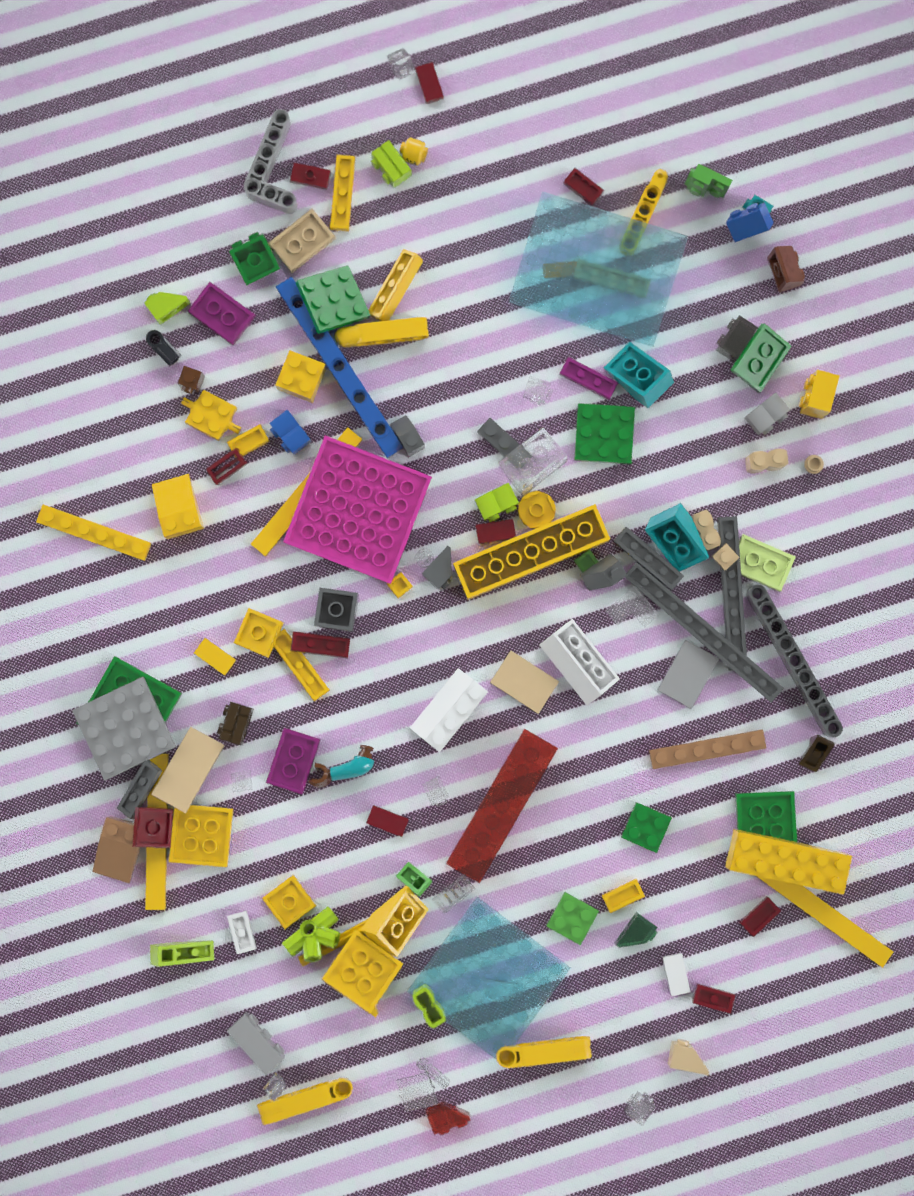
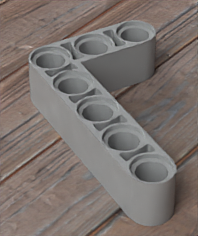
(267, 164)

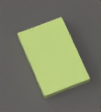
(764, 563)

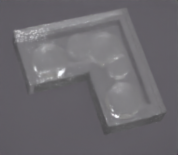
(632, 603)

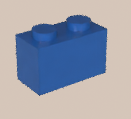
(749, 222)

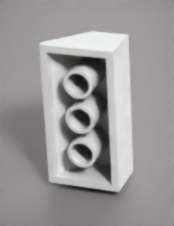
(579, 662)
(449, 710)

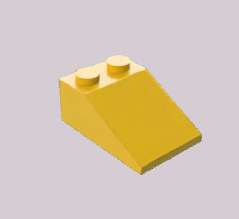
(177, 507)
(395, 921)

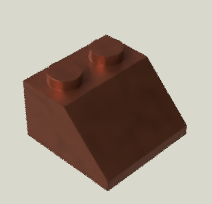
(785, 268)

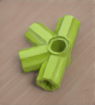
(320, 936)

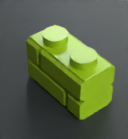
(391, 164)

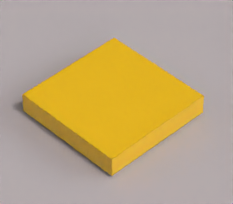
(258, 632)
(289, 902)

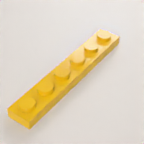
(93, 532)

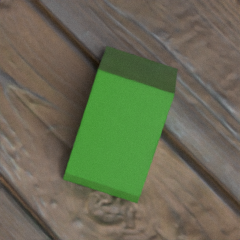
(414, 879)

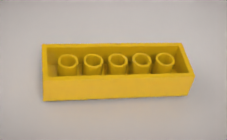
(788, 861)

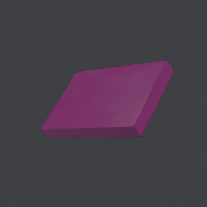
(221, 313)
(293, 761)

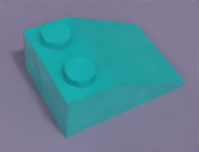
(639, 374)
(677, 537)

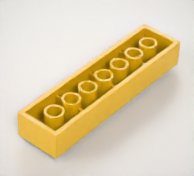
(531, 552)

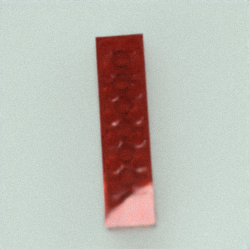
(501, 805)

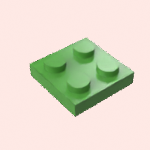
(572, 918)

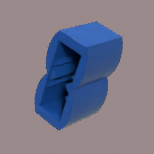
(290, 432)

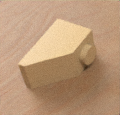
(684, 1057)

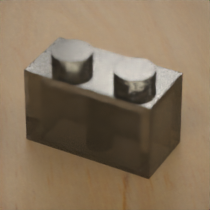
(736, 339)

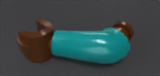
(357, 767)

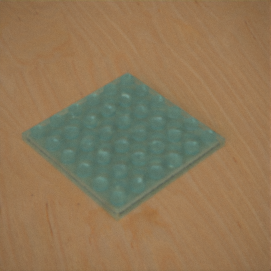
(491, 948)

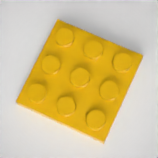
(201, 836)
(362, 971)

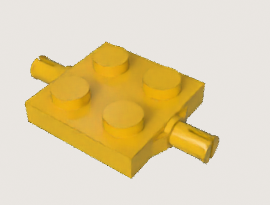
(211, 415)

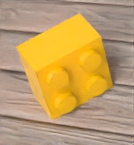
(301, 376)
(819, 394)

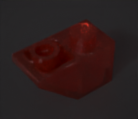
(446, 1116)

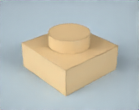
(725, 556)

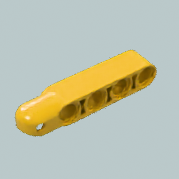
(655, 186)
(382, 332)
(544, 1052)
(304, 1100)

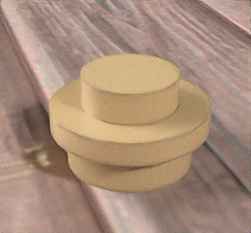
(813, 464)

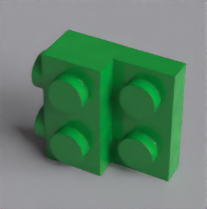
(254, 258)

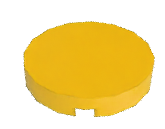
(536, 509)

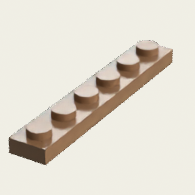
(707, 749)

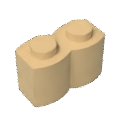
(771, 461)
(708, 534)

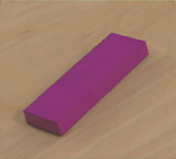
(588, 378)

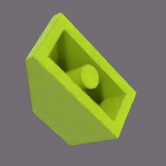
(165, 305)

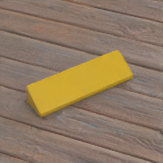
(395, 285)

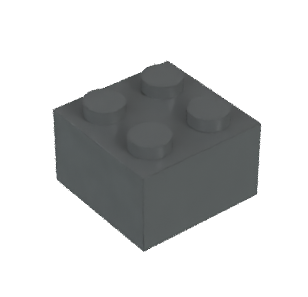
(336, 609)

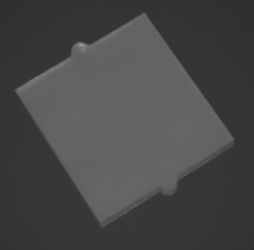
(417, 1091)

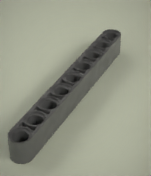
(802, 666)

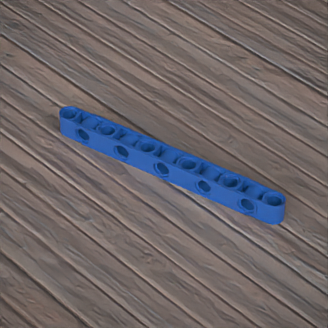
(345, 378)

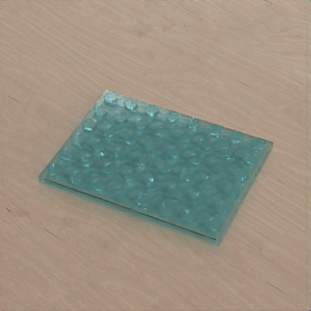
(598, 269)

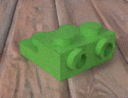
(706, 179)

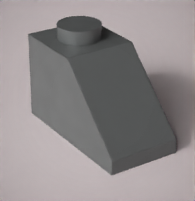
(407, 435)
(440, 570)
(603, 573)

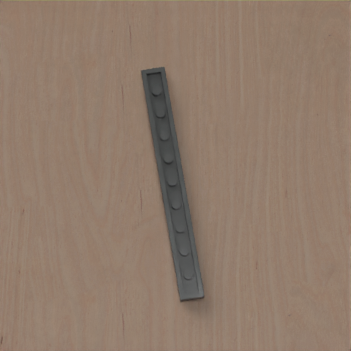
(704, 632)

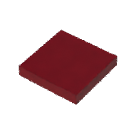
(152, 827)

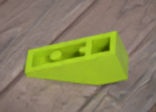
(181, 952)

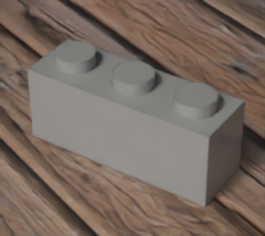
(256, 1043)

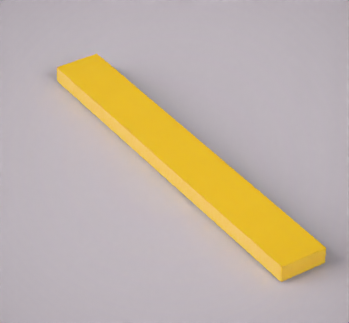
(281, 520)
(156, 857)
(832, 920)

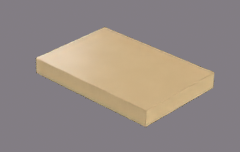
(302, 241)
(524, 682)

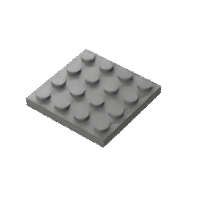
(124, 728)

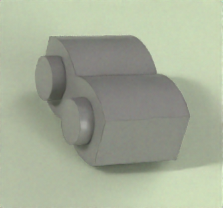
(767, 413)

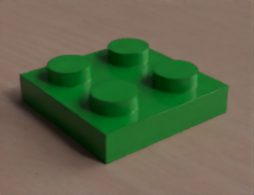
(646, 827)

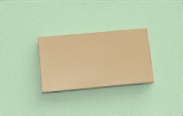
(188, 770)

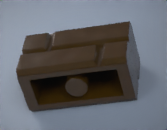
(235, 723)

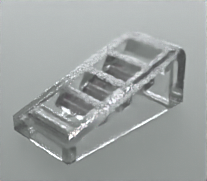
(441, 905)

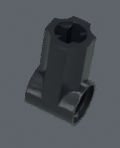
(163, 348)

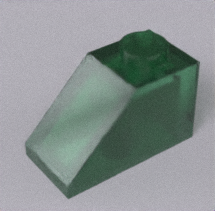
(636, 932)

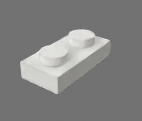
(241, 932)

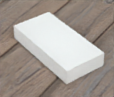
(676, 974)

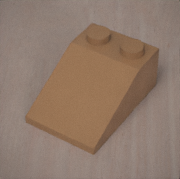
(115, 852)

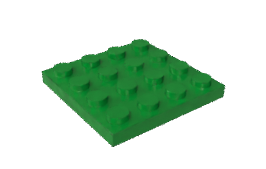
(122, 673)

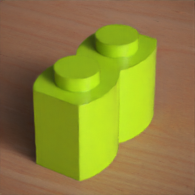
(497, 502)
(432, 1010)

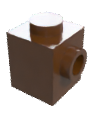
(191, 380)

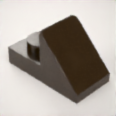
(816, 752)

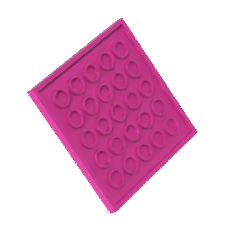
(357, 509)

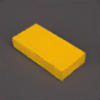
(249, 440)
(215, 656)
(623, 895)

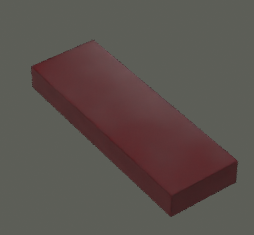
(320, 645)

